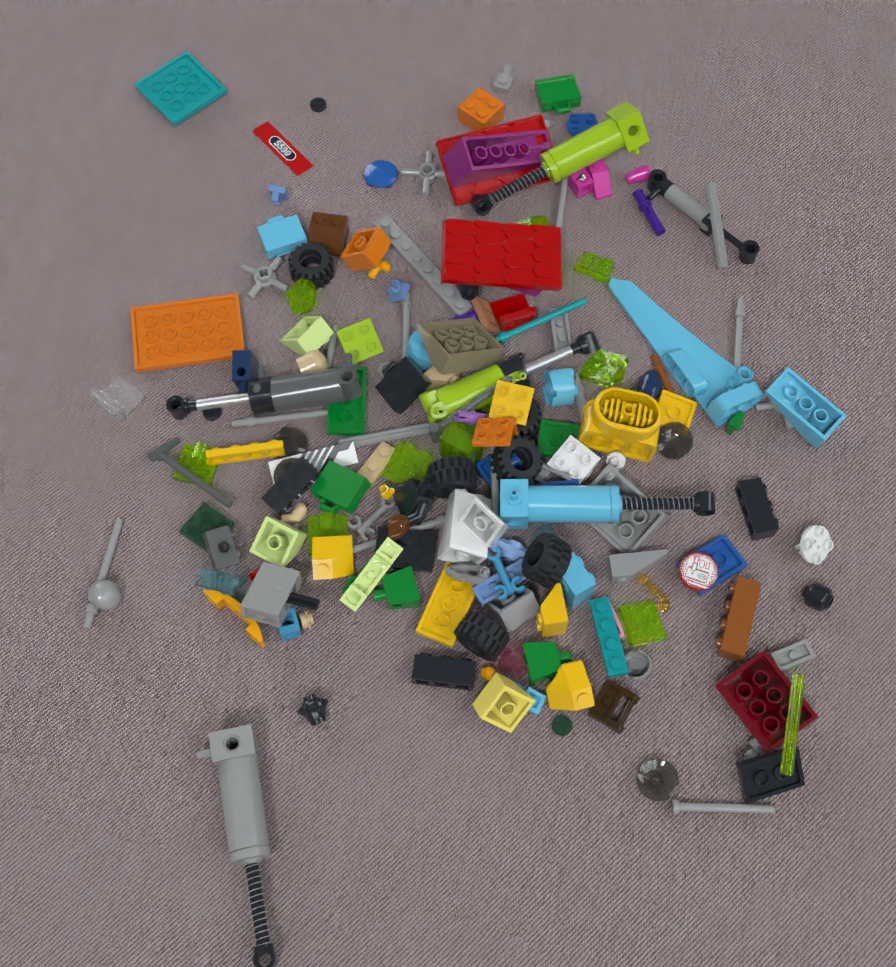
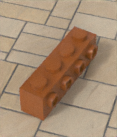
(738, 619)

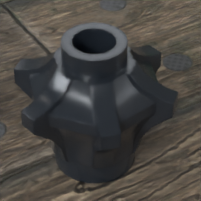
(313, 709)

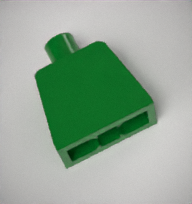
(399, 590)
(543, 660)

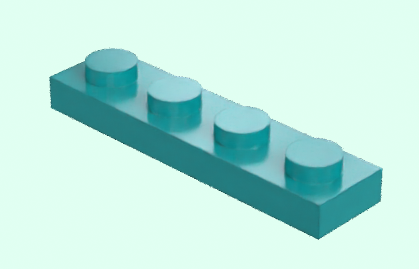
(608, 637)

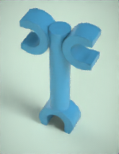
(509, 586)

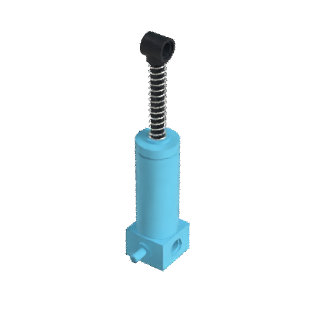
(584, 503)

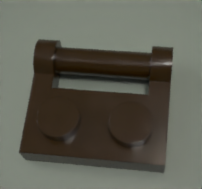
(607, 703)

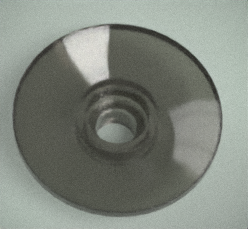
(664, 772)

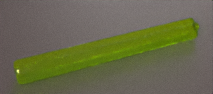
(792, 724)

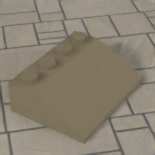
(459, 345)

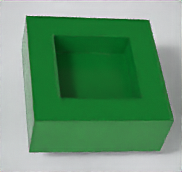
(735, 423)

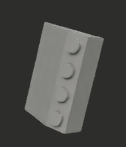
(633, 526)

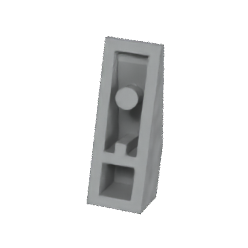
(628, 566)

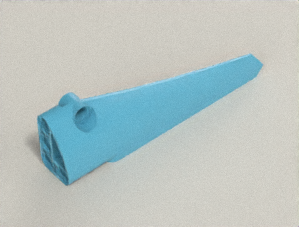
(698, 369)

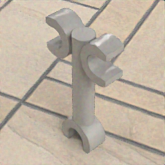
(364, 528)

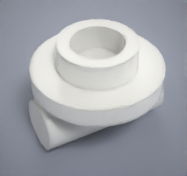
(616, 459)

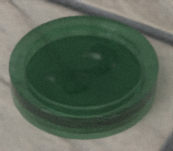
(562, 725)

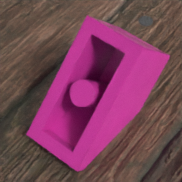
(600, 176)

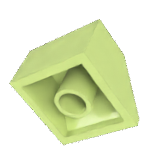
(308, 335)
(277, 541)

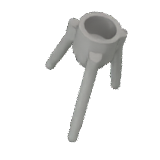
(546, 473)

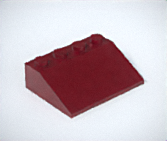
(761, 700)

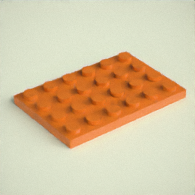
(186, 332)

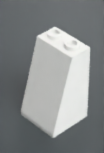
(456, 541)

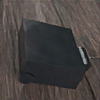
(402, 384)

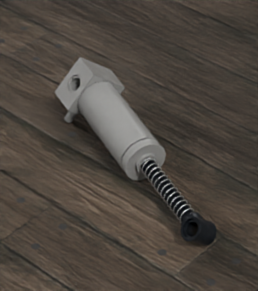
(244, 818)

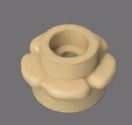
(306, 619)

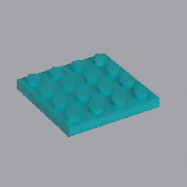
(180, 88)

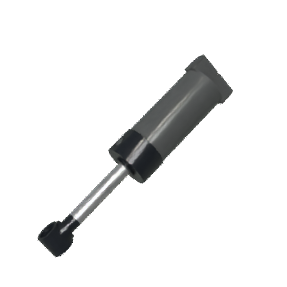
(282, 392)

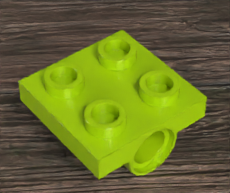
(360, 340)

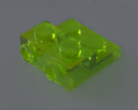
(407, 464)

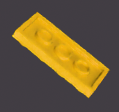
(445, 609)

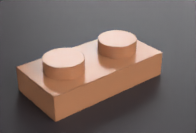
(485, 314)

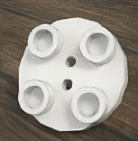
(815, 544)

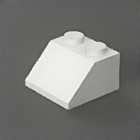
(483, 522)

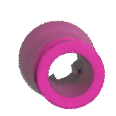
(637, 175)

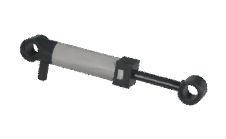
(698, 213)

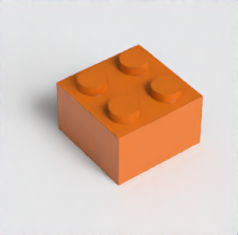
(481, 110)
(366, 249)

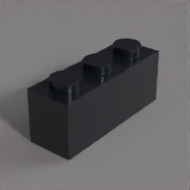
(290, 486)
(756, 508)
(443, 671)

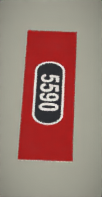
(282, 148)

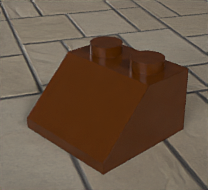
(330, 231)

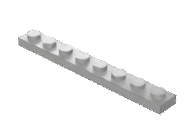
(423, 266)

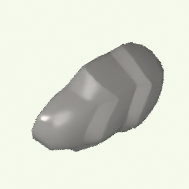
(468, 572)

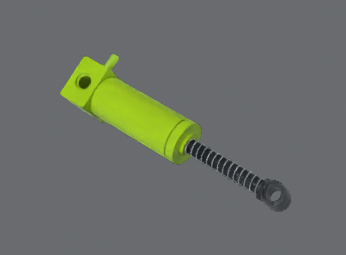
(620, 130)

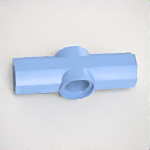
(510, 550)

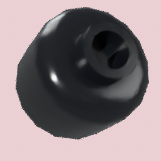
(818, 597)

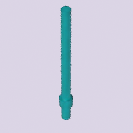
(504, 336)

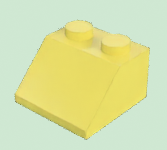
(503, 703)

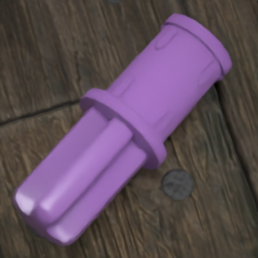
(468, 417)

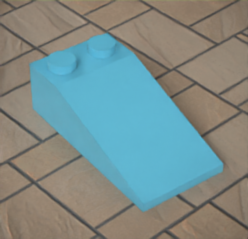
(805, 407)

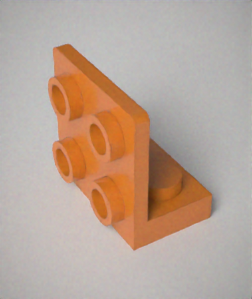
(494, 432)

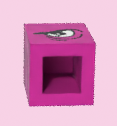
(581, 183)

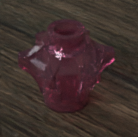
(513, 661)

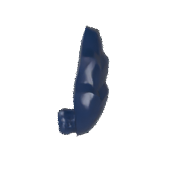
(650, 384)

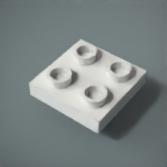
(574, 460)

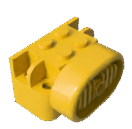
(621, 423)

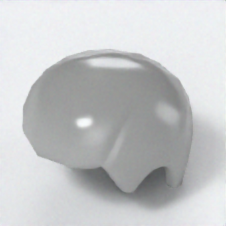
(104, 594)
(638, 664)

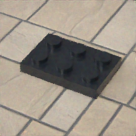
(417, 549)
(762, 777)

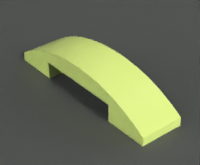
(371, 574)

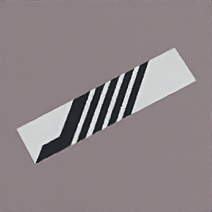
(342, 454)

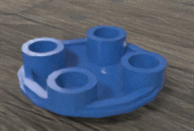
(580, 122)
(380, 174)

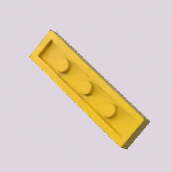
(244, 453)

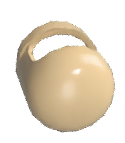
(312, 361)

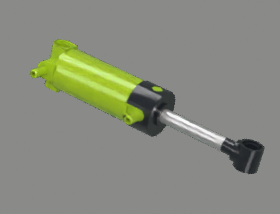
(451, 397)

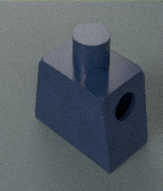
(243, 368)

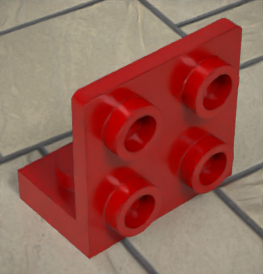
(512, 312)

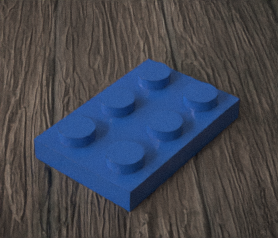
(726, 557)

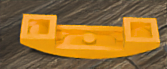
(220, 600)

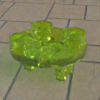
(302, 296)

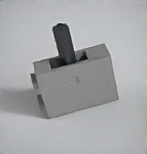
(273, 594)

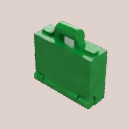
(557, 94)
(340, 488)

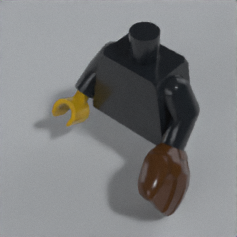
(413, 502)

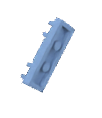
(485, 591)

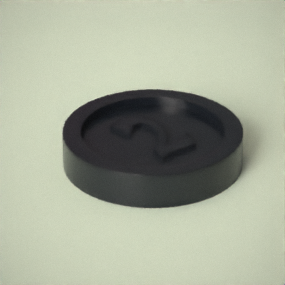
(318, 104)
(212, 414)

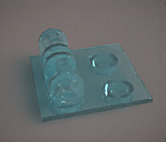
(220, 581)

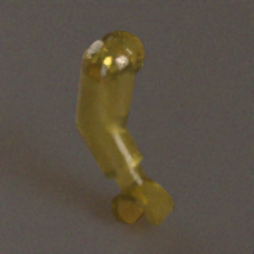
(656, 592)

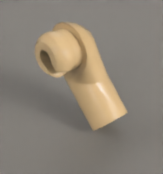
(297, 514)

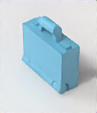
(281, 235)

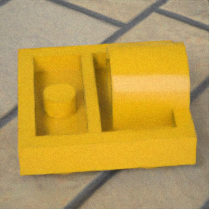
(511, 401)

